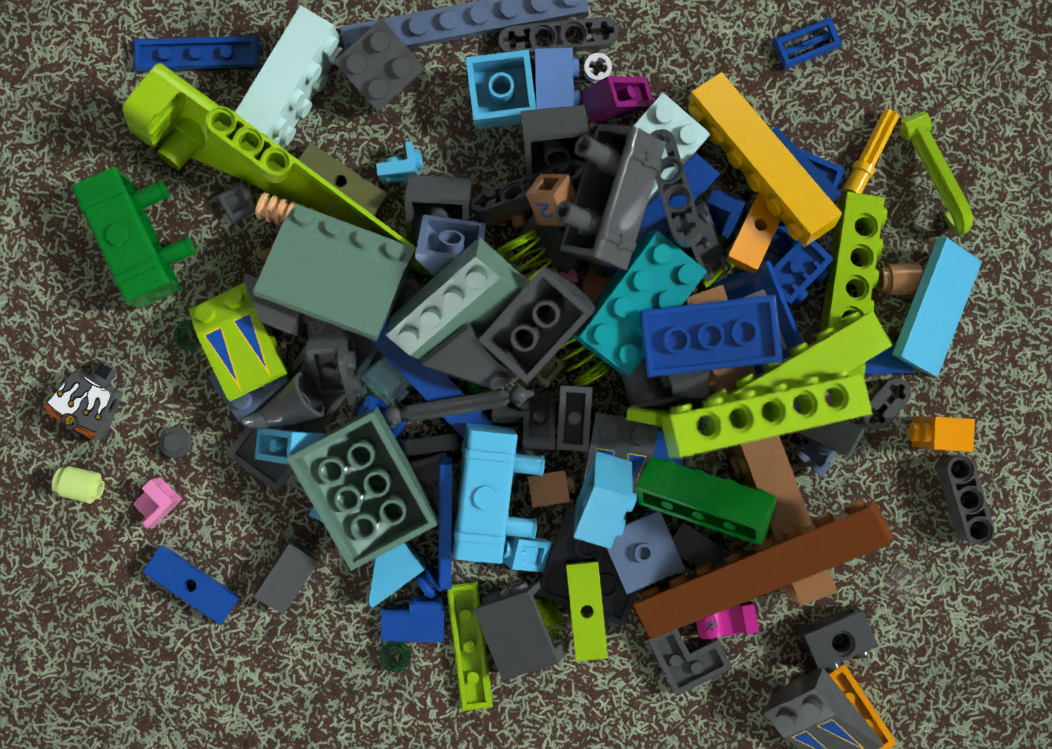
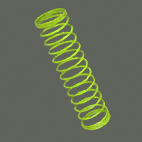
(595, 371)

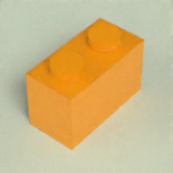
(942, 433)

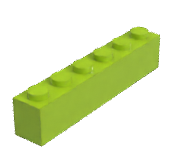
(833, 351)

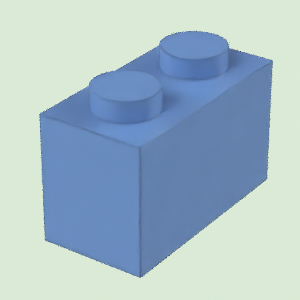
(554, 78)

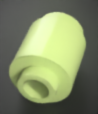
(78, 484)

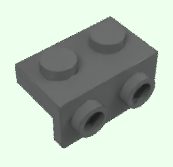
(333, 368)

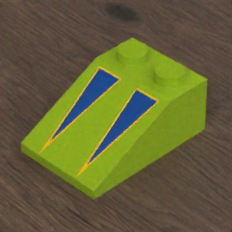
(237, 342)

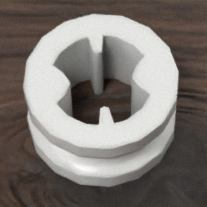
(593, 60)

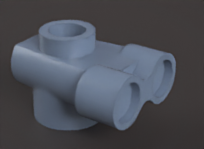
(815, 456)

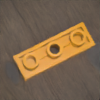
(753, 243)

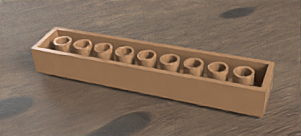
(766, 467)

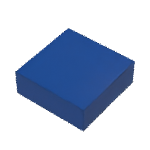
(426, 606)

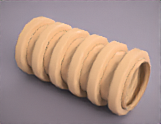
(273, 208)

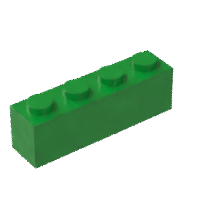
(706, 500)

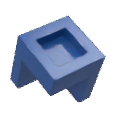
(726, 212)

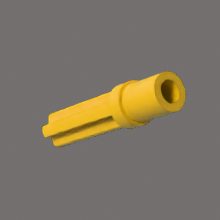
(864, 167)

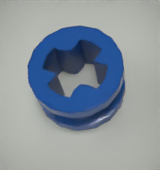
(428, 582)

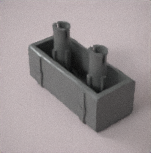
(610, 195)

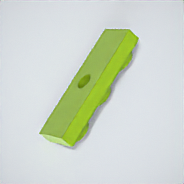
(587, 628)

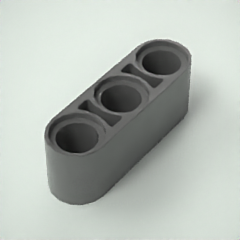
(976, 509)

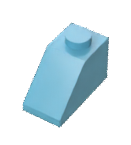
(278, 444)
(393, 571)

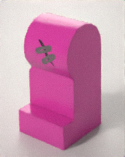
(729, 622)

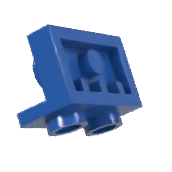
(800, 268)

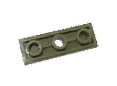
(356, 187)

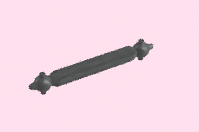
(457, 405)

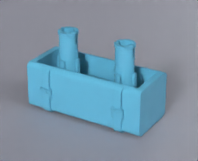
(485, 492)

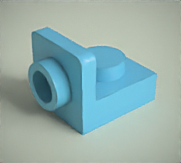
(398, 170)
(526, 553)

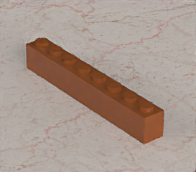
(765, 568)

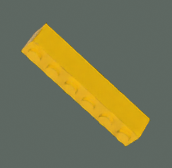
(763, 160)

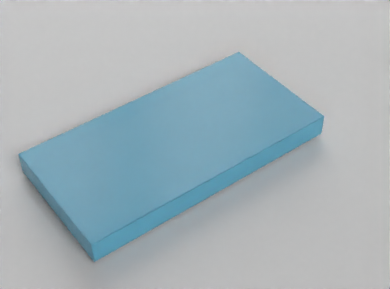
(937, 307)

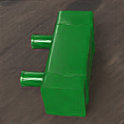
(127, 238)

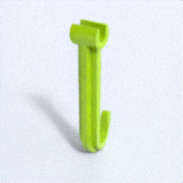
(959, 214)

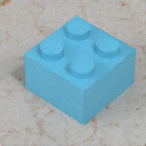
(500, 88)
(604, 500)

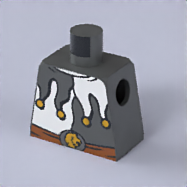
(87, 401)

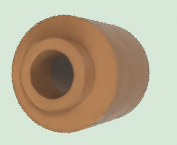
(899, 279)

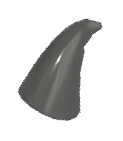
(291, 405)

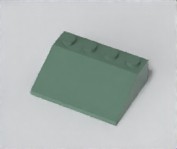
(335, 271)
(467, 291)
(364, 488)

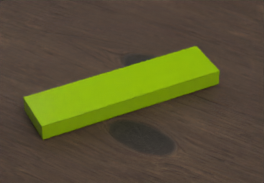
(469, 647)

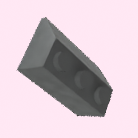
(537, 323)

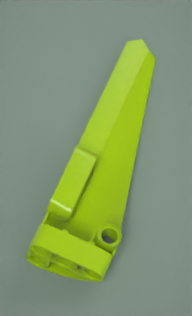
(197, 128)

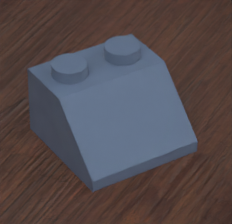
(444, 240)

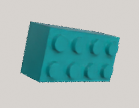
(655, 278)

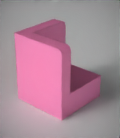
(156, 501)

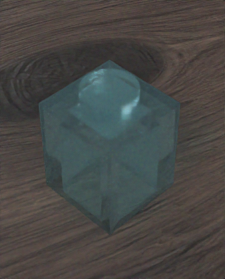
(386, 381)

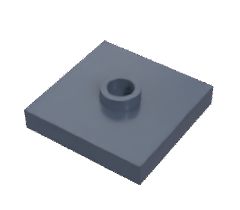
(645, 552)

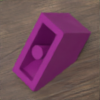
(616, 97)

